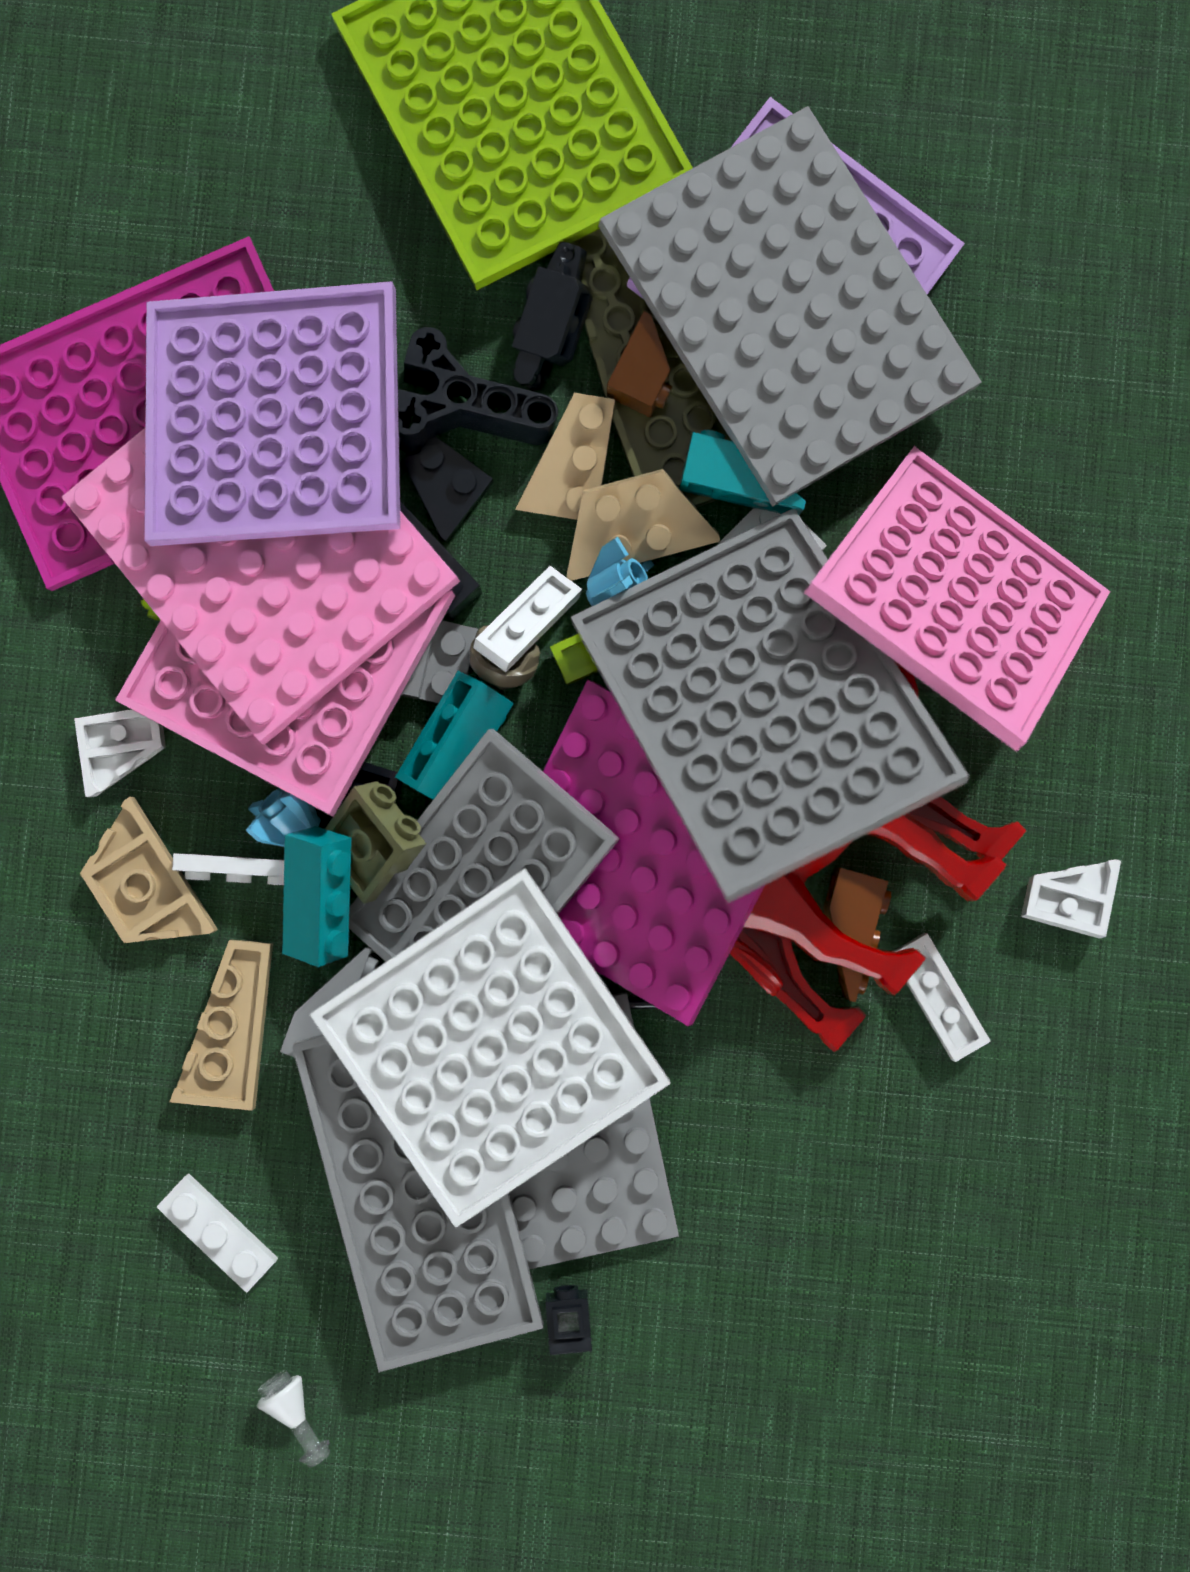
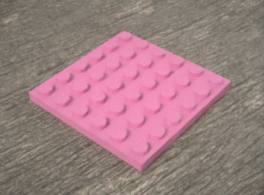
(961, 597)
(314, 753)

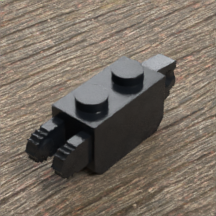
(551, 317)

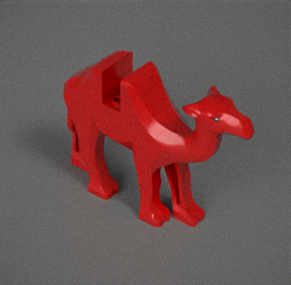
(790, 913)

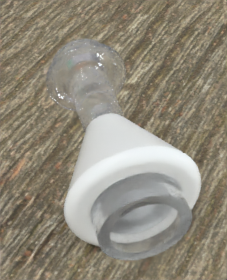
(285, 1402)

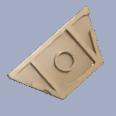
(645, 515)
(137, 885)

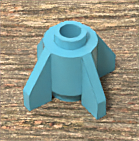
(613, 574)
(280, 815)

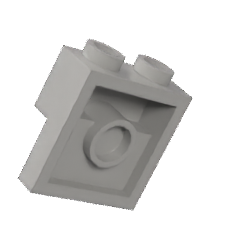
(440, 662)

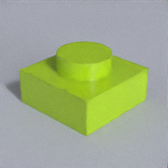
(573, 659)

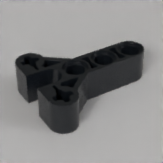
(447, 378)

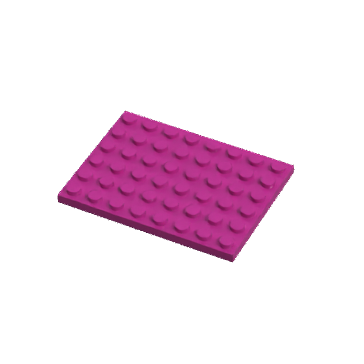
(80, 395)

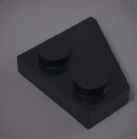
(446, 484)

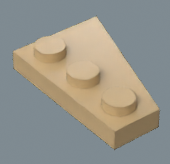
(572, 459)

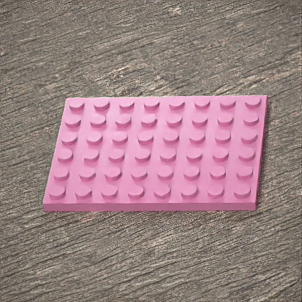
(264, 615)

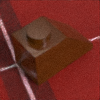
(642, 371)

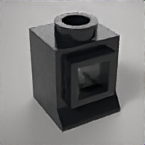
(568, 1320)

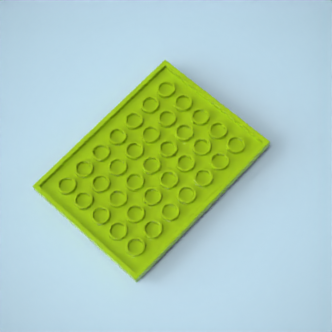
(512, 118)

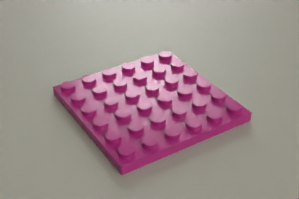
(651, 904)

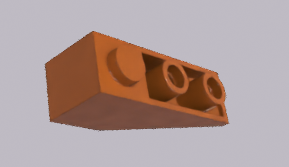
(854, 908)

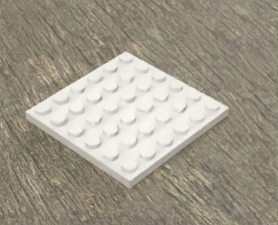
(490, 1048)

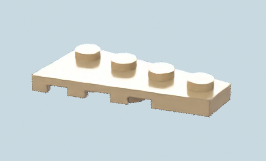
(229, 1038)

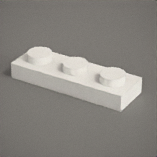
(527, 619)
(236, 868)
(944, 1002)
(217, 1232)

